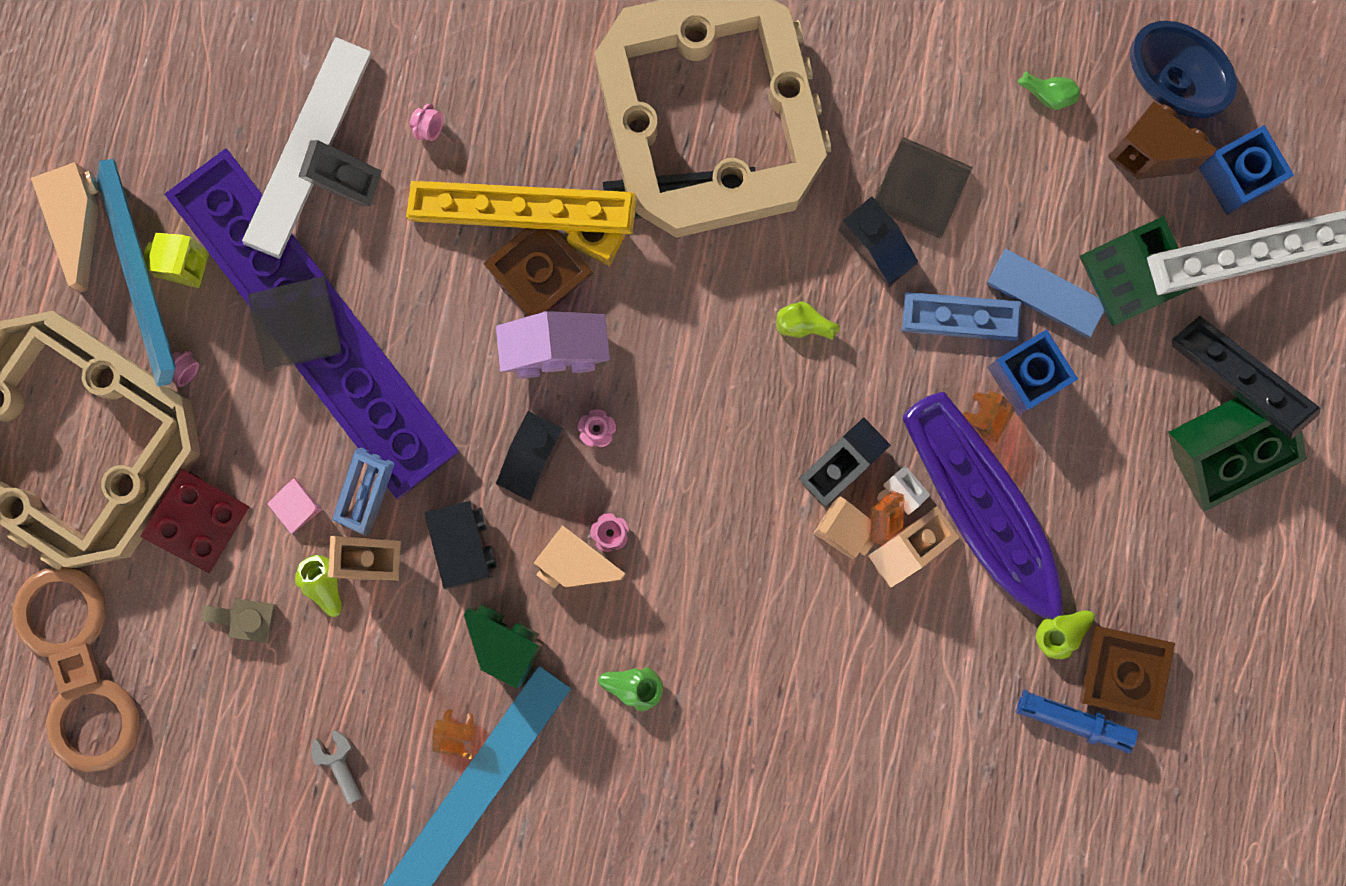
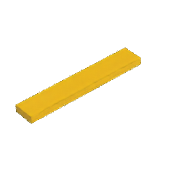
(522, 207)

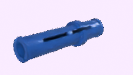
(1067, 718)

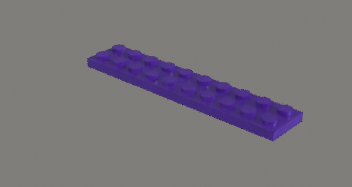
(355, 386)

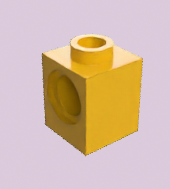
(602, 250)

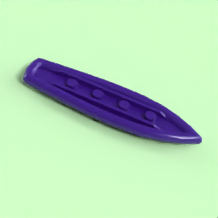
(985, 504)

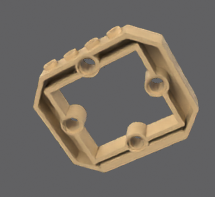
(711, 205)
(172, 447)

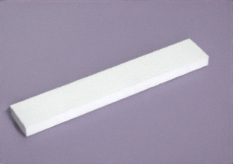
(317, 121)
(1248, 253)

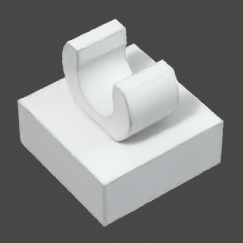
(907, 484)

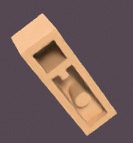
(71, 217)

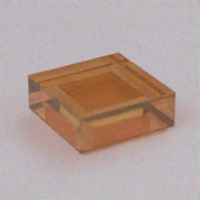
(887, 518)

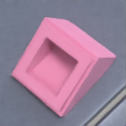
(294, 505)

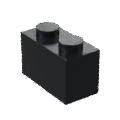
(460, 544)

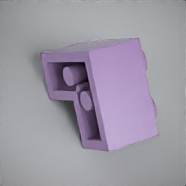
(552, 342)

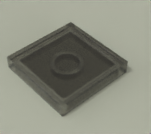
(922, 187)
(295, 323)

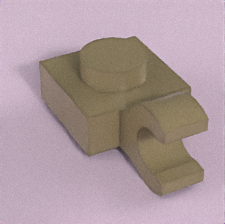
(247, 619)

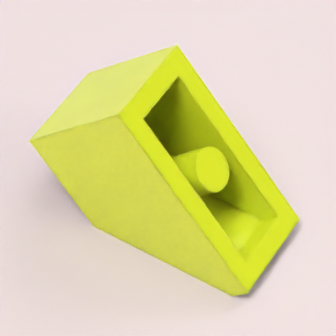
(176, 259)

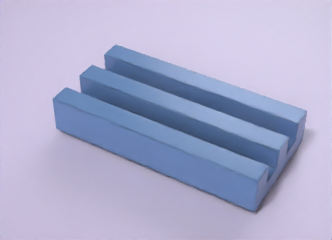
(385, 470)

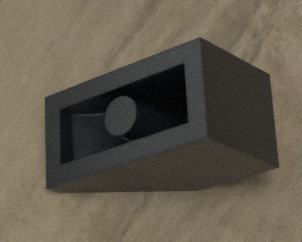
(879, 241)
(529, 455)
(844, 461)

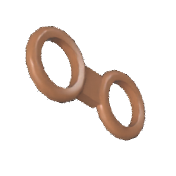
(75, 669)

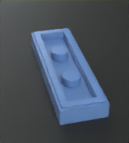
(1046, 293)
(961, 316)

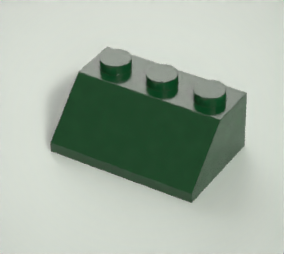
(1231, 452)

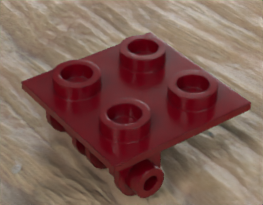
(194, 521)

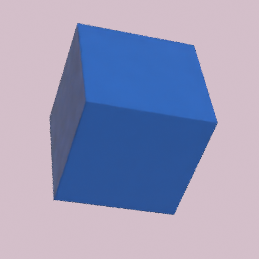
(1246, 170)
(1032, 372)

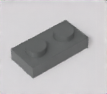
(339, 173)

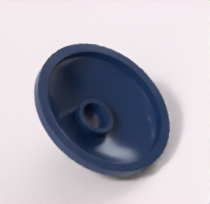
(1183, 69)

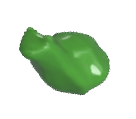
(1052, 92)
(634, 687)

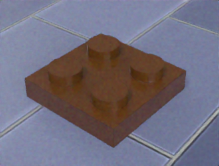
(538, 269)
(1127, 672)

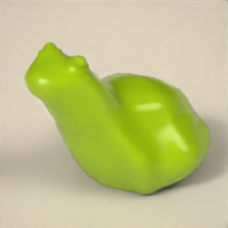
(802, 319)
(316, 585)
(1063, 634)

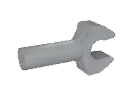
(338, 764)

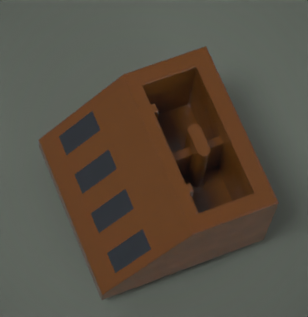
(1161, 145)

